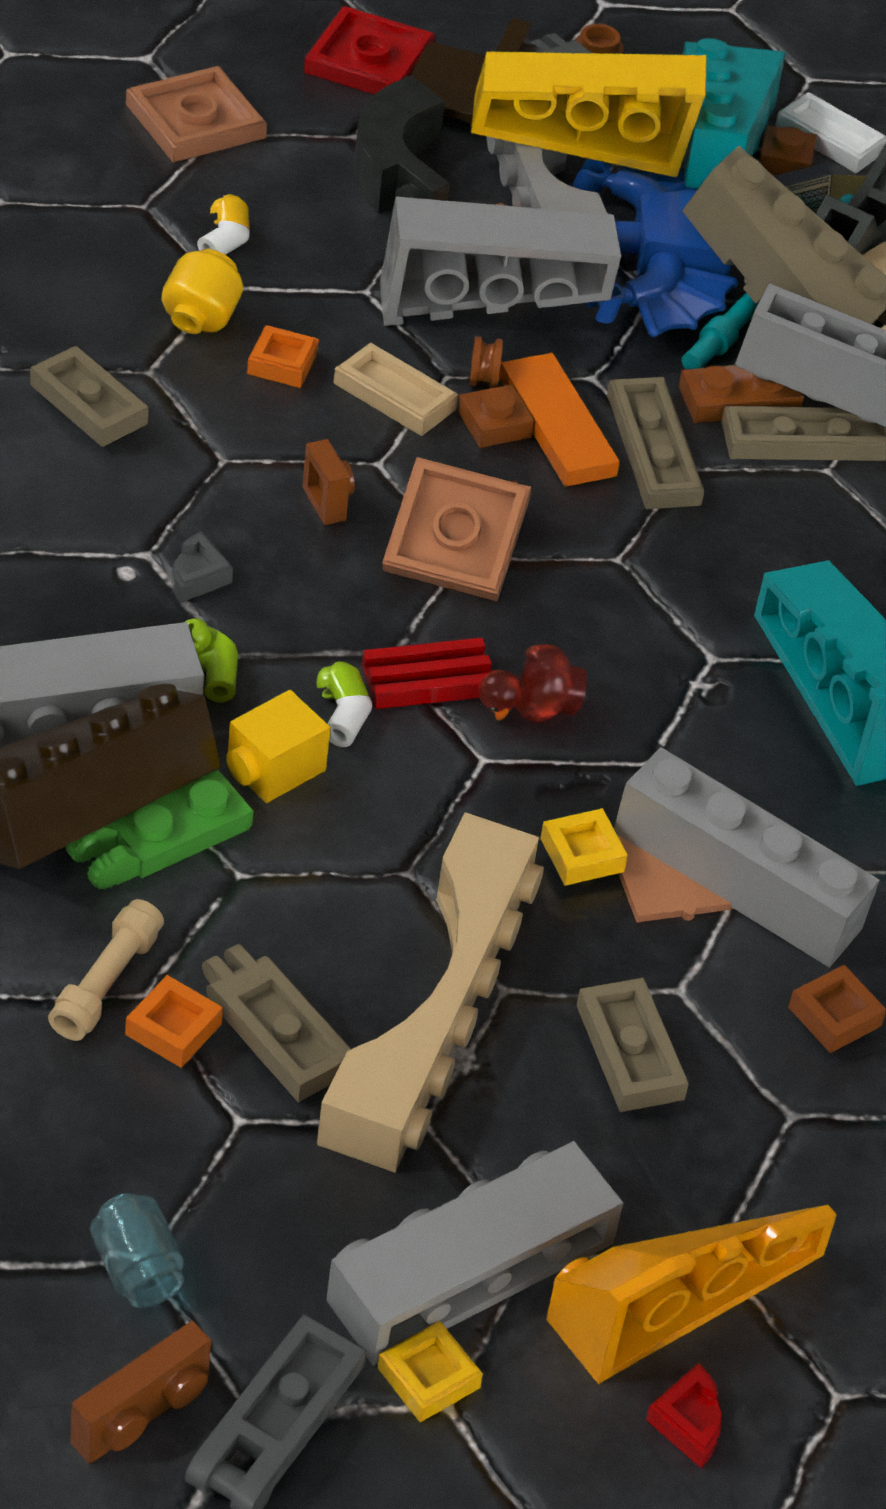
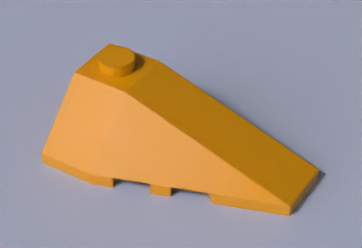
(664, 1287)

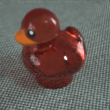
(544, 688)

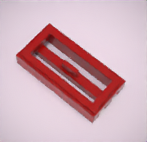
(426, 665)

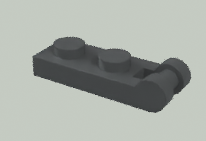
(277, 1414)

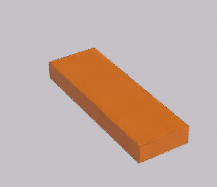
(561, 420)

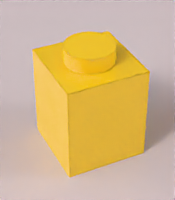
(277, 746)

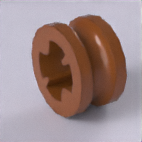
(486, 362)

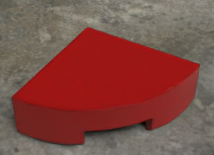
(690, 1415)

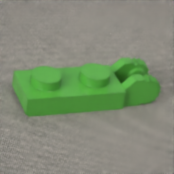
(164, 831)

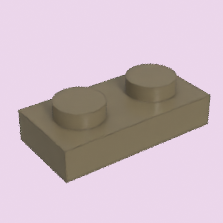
(89, 396)
(632, 1044)

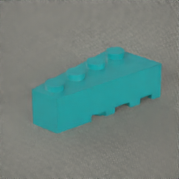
(736, 104)
(835, 656)

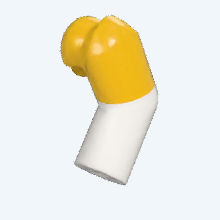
(232, 225)

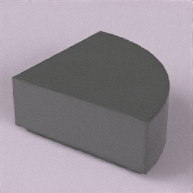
(199, 568)

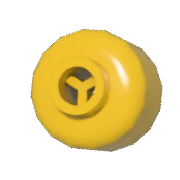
(202, 291)

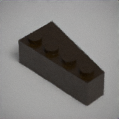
(100, 770)

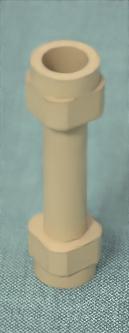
(80, 1006)

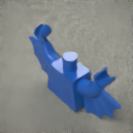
(675, 266)

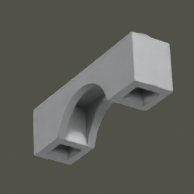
(531, 178)

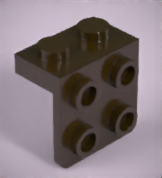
(456, 72)

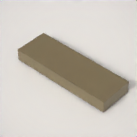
(801, 434)
(655, 443)

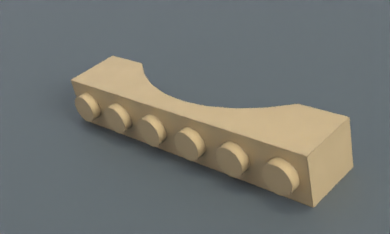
(385, 1084)

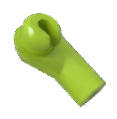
(217, 658)

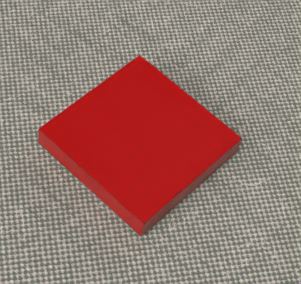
(366, 51)

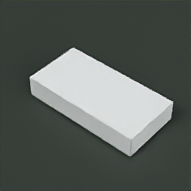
(837, 133)

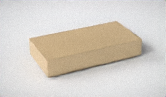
(396, 389)

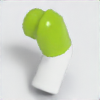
(352, 698)

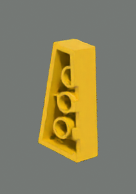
(594, 105)

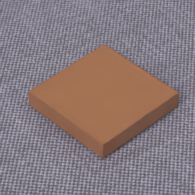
(196, 113)
(456, 529)

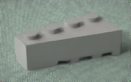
(493, 257)

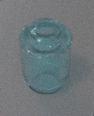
(138, 1249)

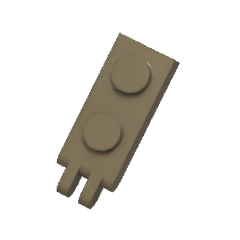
(275, 1021)

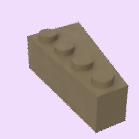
(781, 241)

